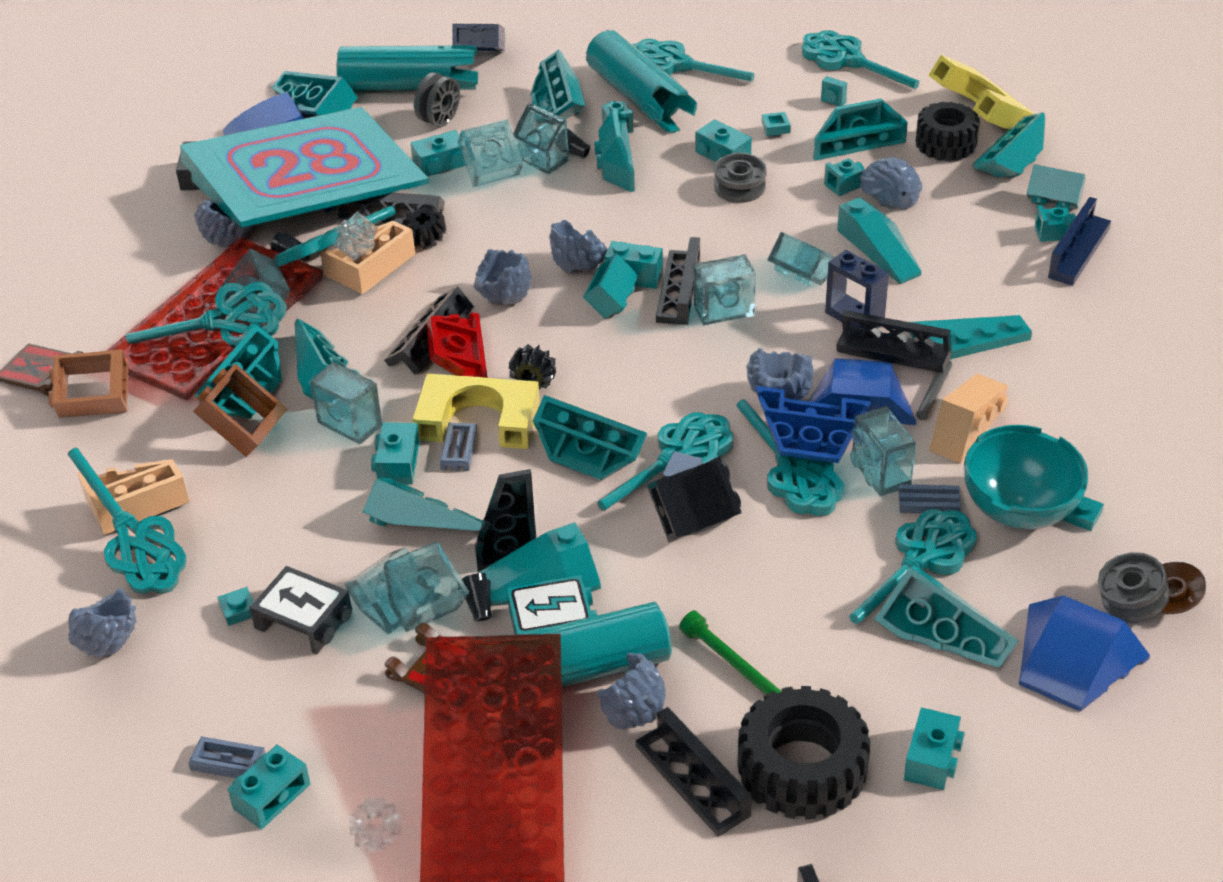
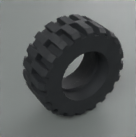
(795, 786)

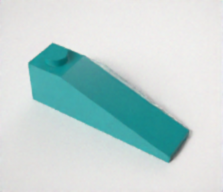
(877, 239)
(313, 354)
(548, 557)
(937, 617)

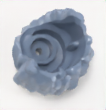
(891, 183)
(217, 225)
(573, 250)
(503, 277)
(781, 371)
(103, 625)
(636, 696)

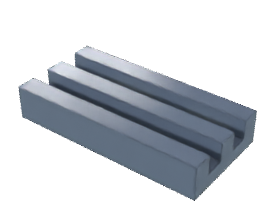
(456, 461)
(928, 497)
(224, 762)

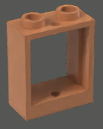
(85, 363)

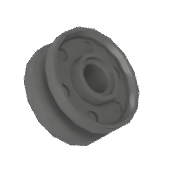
(437, 99)
(739, 177)
(1133, 587)

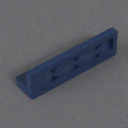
(1078, 244)

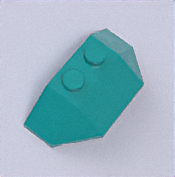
(557, 87)
(859, 129)
(1014, 148)
(614, 151)
(259, 359)
(586, 439)

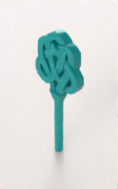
(835, 50)
(672, 57)
(325, 240)
(236, 308)
(694, 435)
(816, 483)
(142, 543)
(943, 552)

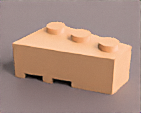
(392, 248)
(967, 415)
(139, 491)

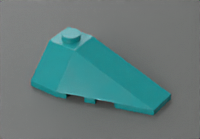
(316, 92)
(403, 505)

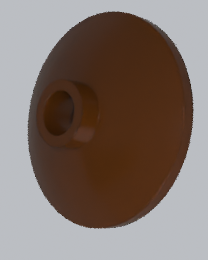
(1188, 585)

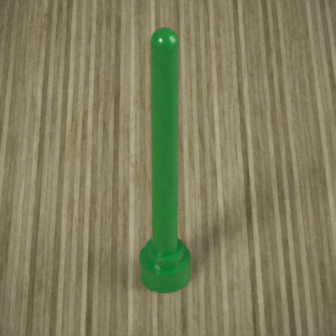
(695, 626)

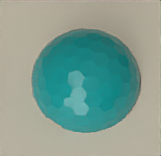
(1024, 476)

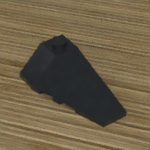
(508, 519)

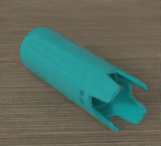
(404, 66)
(639, 79)
(600, 643)

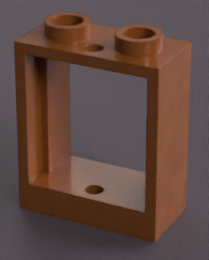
(249, 392)

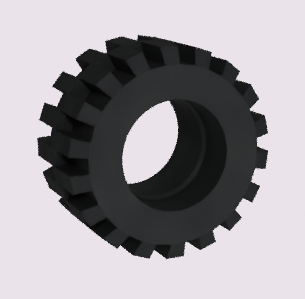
(947, 131)

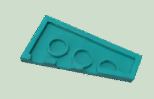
(981, 333)

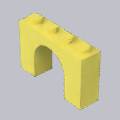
(991, 101)
(448, 394)

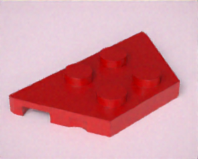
(457, 344)

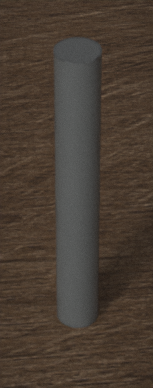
(932, 392)

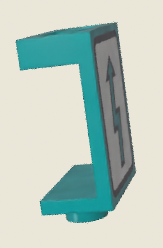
(549, 604)

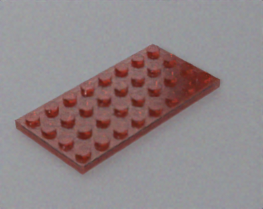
(188, 359)
(493, 760)

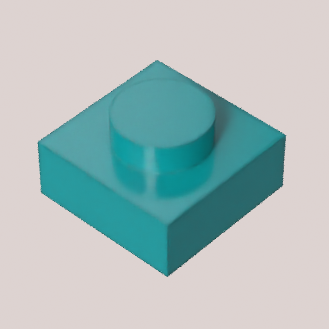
(834, 91)
(776, 123)
(1085, 514)
(236, 605)

